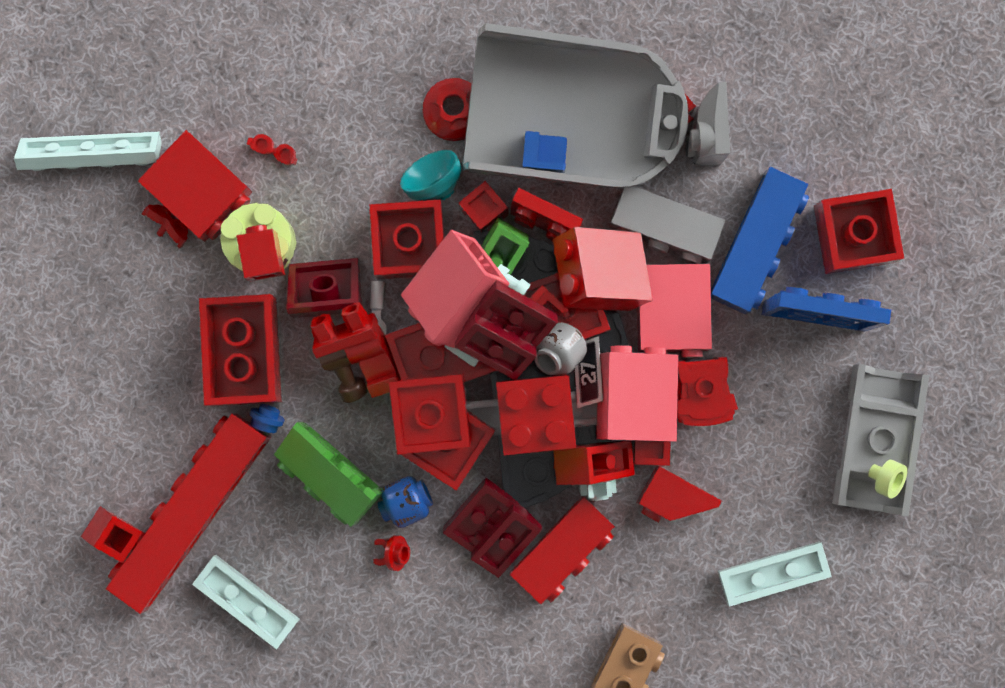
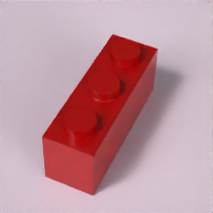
(563, 551)

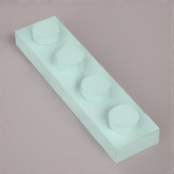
(88, 151)

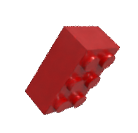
(240, 350)

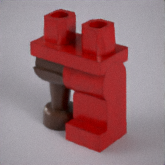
(354, 342)

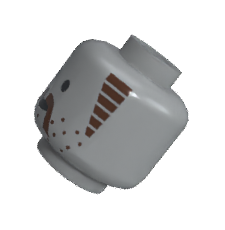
(560, 350)

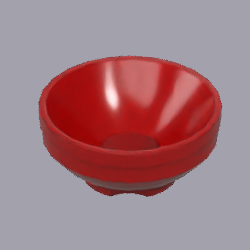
(437, 120)

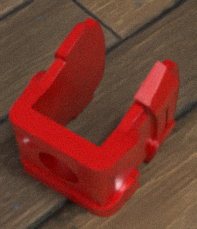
(704, 393)

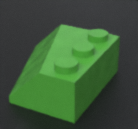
(327, 474)

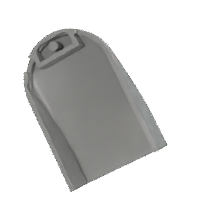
(605, 96)

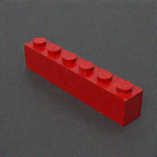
(187, 513)

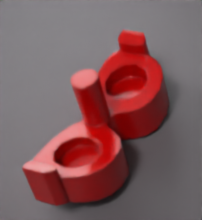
(264, 145)
(174, 227)

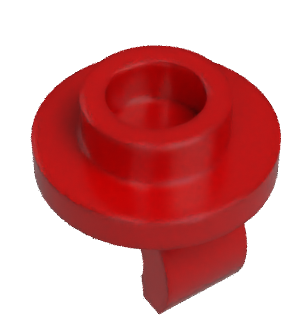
(396, 552)

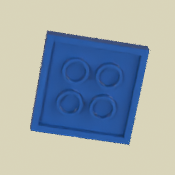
(826, 310)

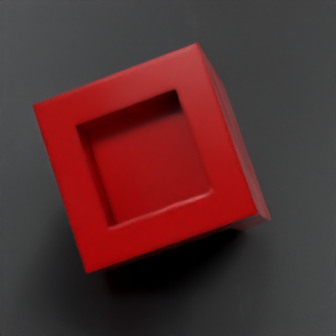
(483, 206)

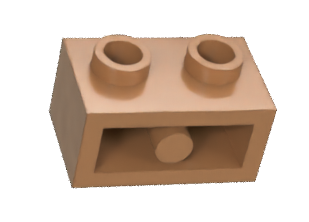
(629, 660)

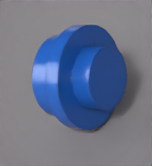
(266, 418)

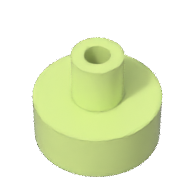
(888, 478)

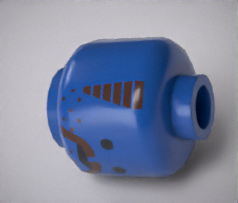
(405, 501)

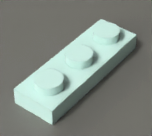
(774, 573)
(245, 601)

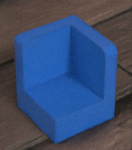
(544, 152)

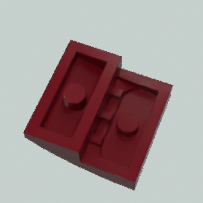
(505, 330)
(492, 527)

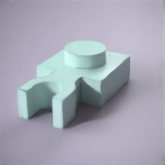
(598, 491)

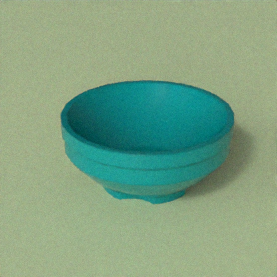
(432, 176)

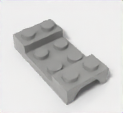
(880, 427)

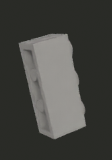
(668, 224)

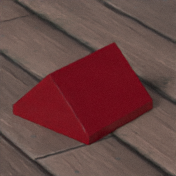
(323, 287)

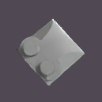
(710, 134)

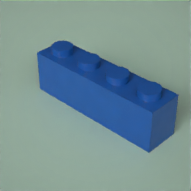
(758, 241)

